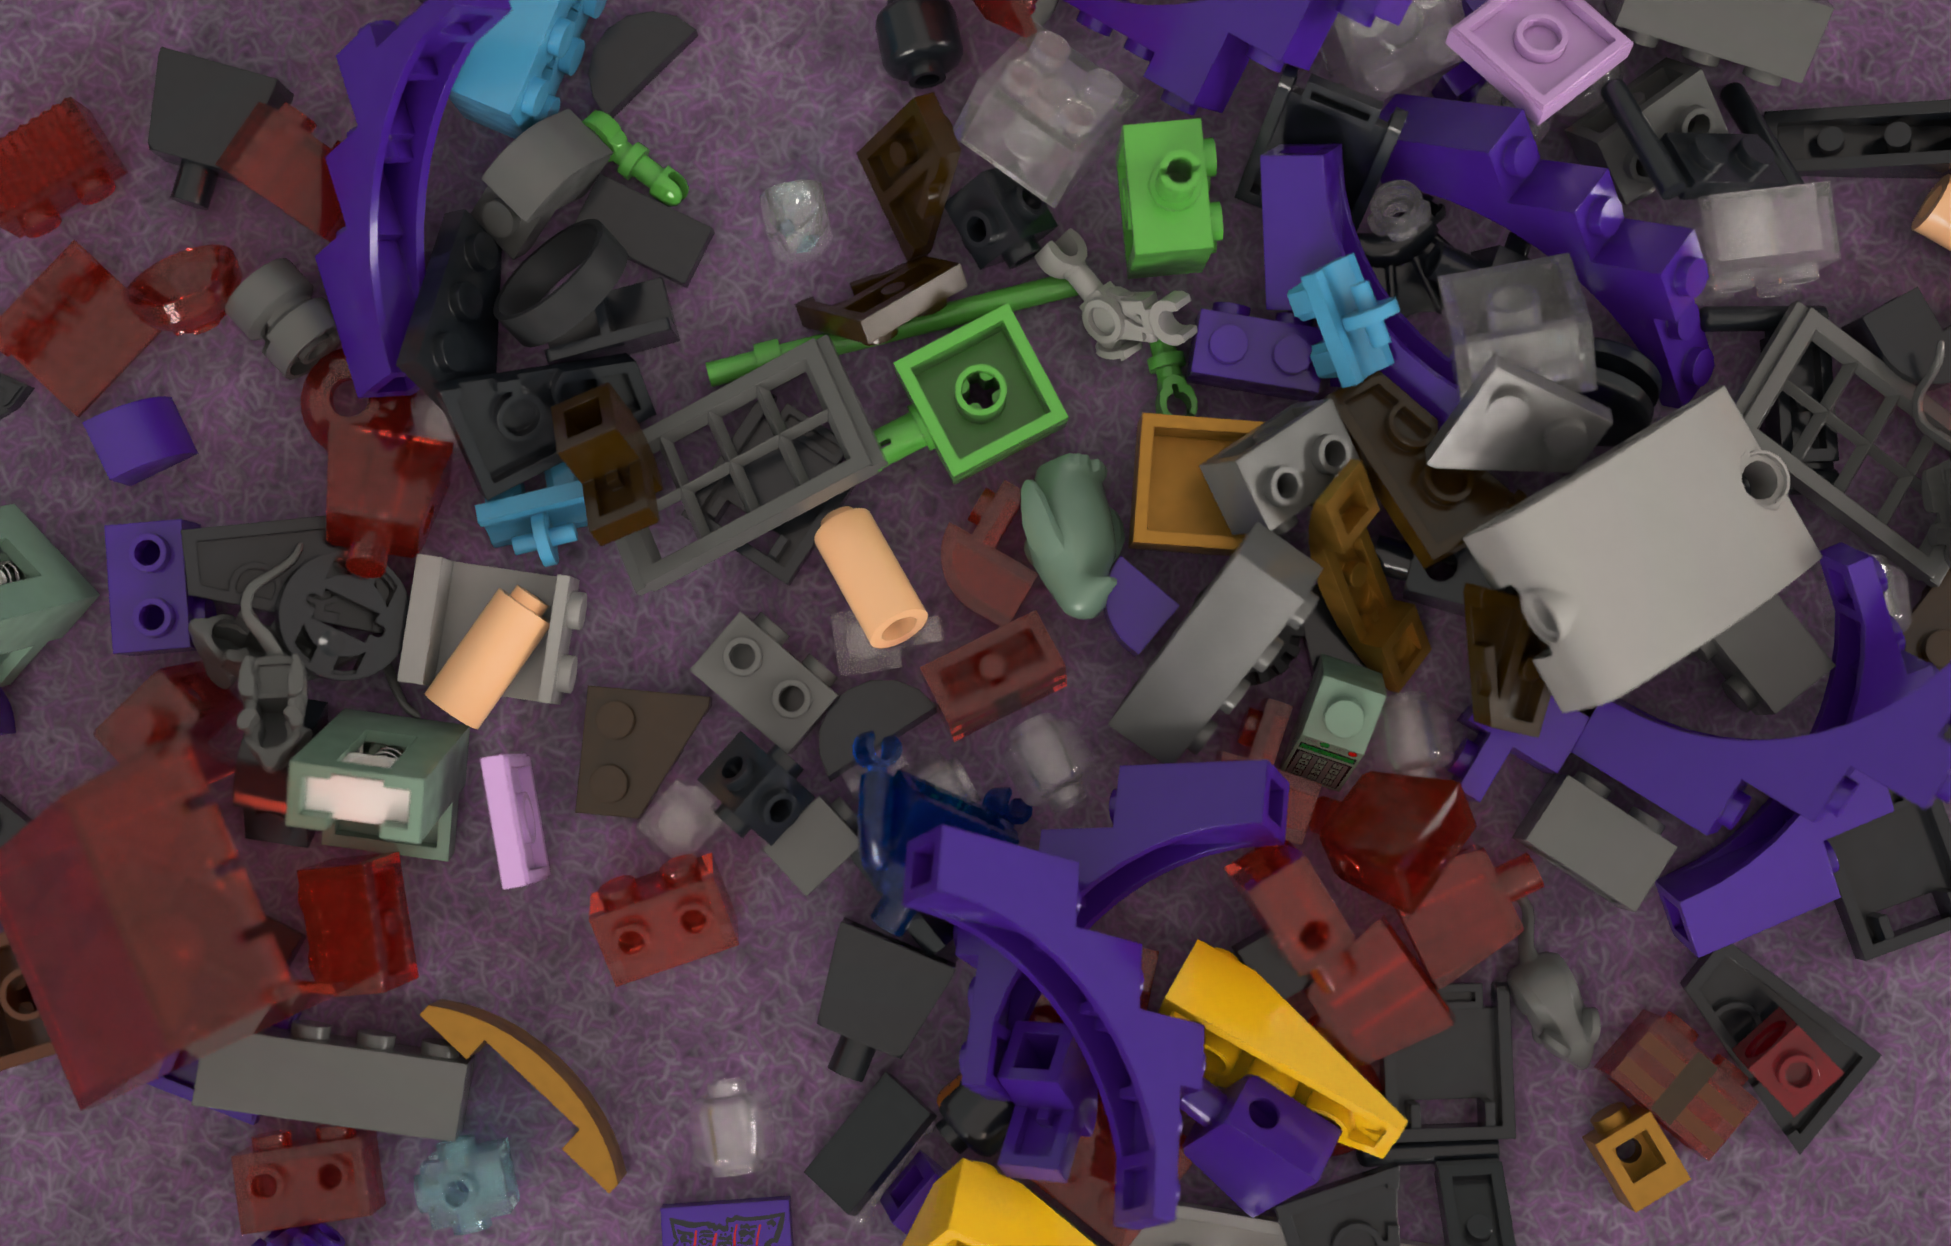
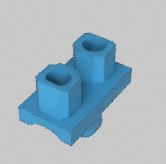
(1348, 318)
(536, 518)

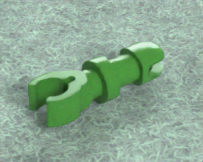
(633, 161)
(1167, 365)

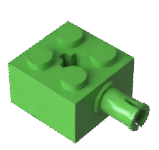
(1165, 198)
(939, 382)

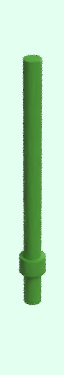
(953, 314)

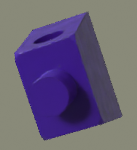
(1256, 1142)

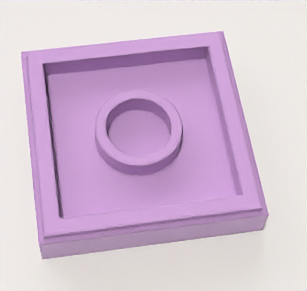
(1539, 50)
(515, 819)

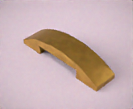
(1353, 584)
(472, 1028)

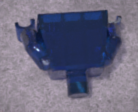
(905, 807)

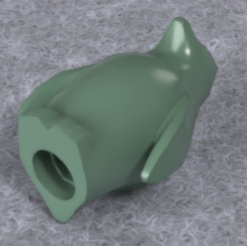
(1072, 532)

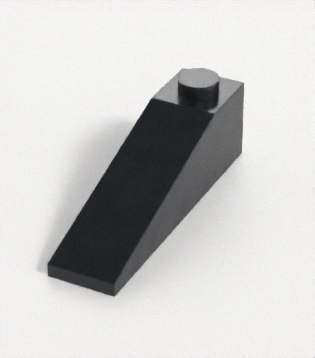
(1867, 139)

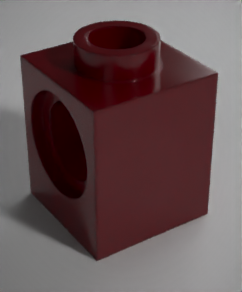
(1787, 1061)

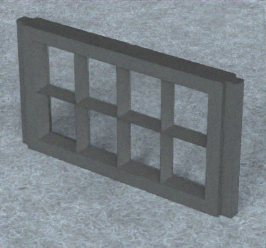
(1771, 376)
(840, 409)

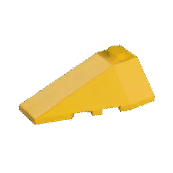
(1262, 1035)
(987, 1209)

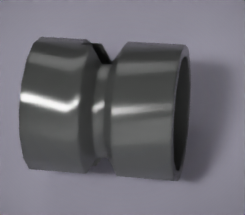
(279, 308)

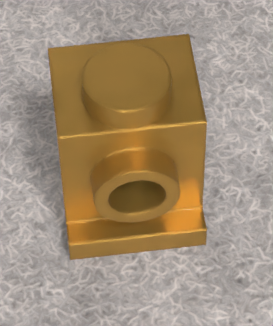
(1652, 1167)

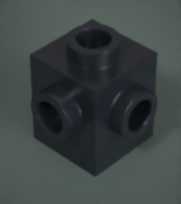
(999, 219)
(756, 788)

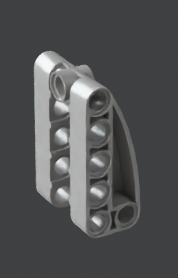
(1647, 550)

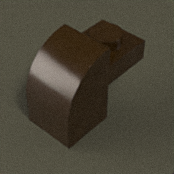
(611, 460)

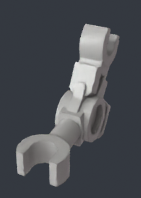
(1109, 312)

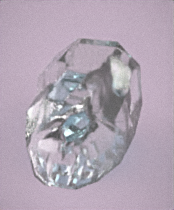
(797, 221)

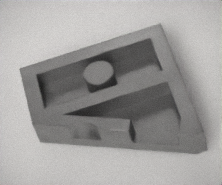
(1518, 424)

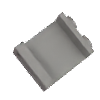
(451, 597)

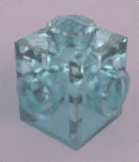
(485, 1171)

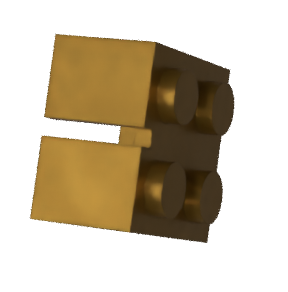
(1170, 494)

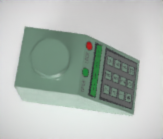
(1334, 722)

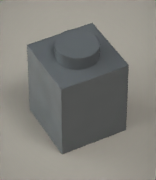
(816, 843)

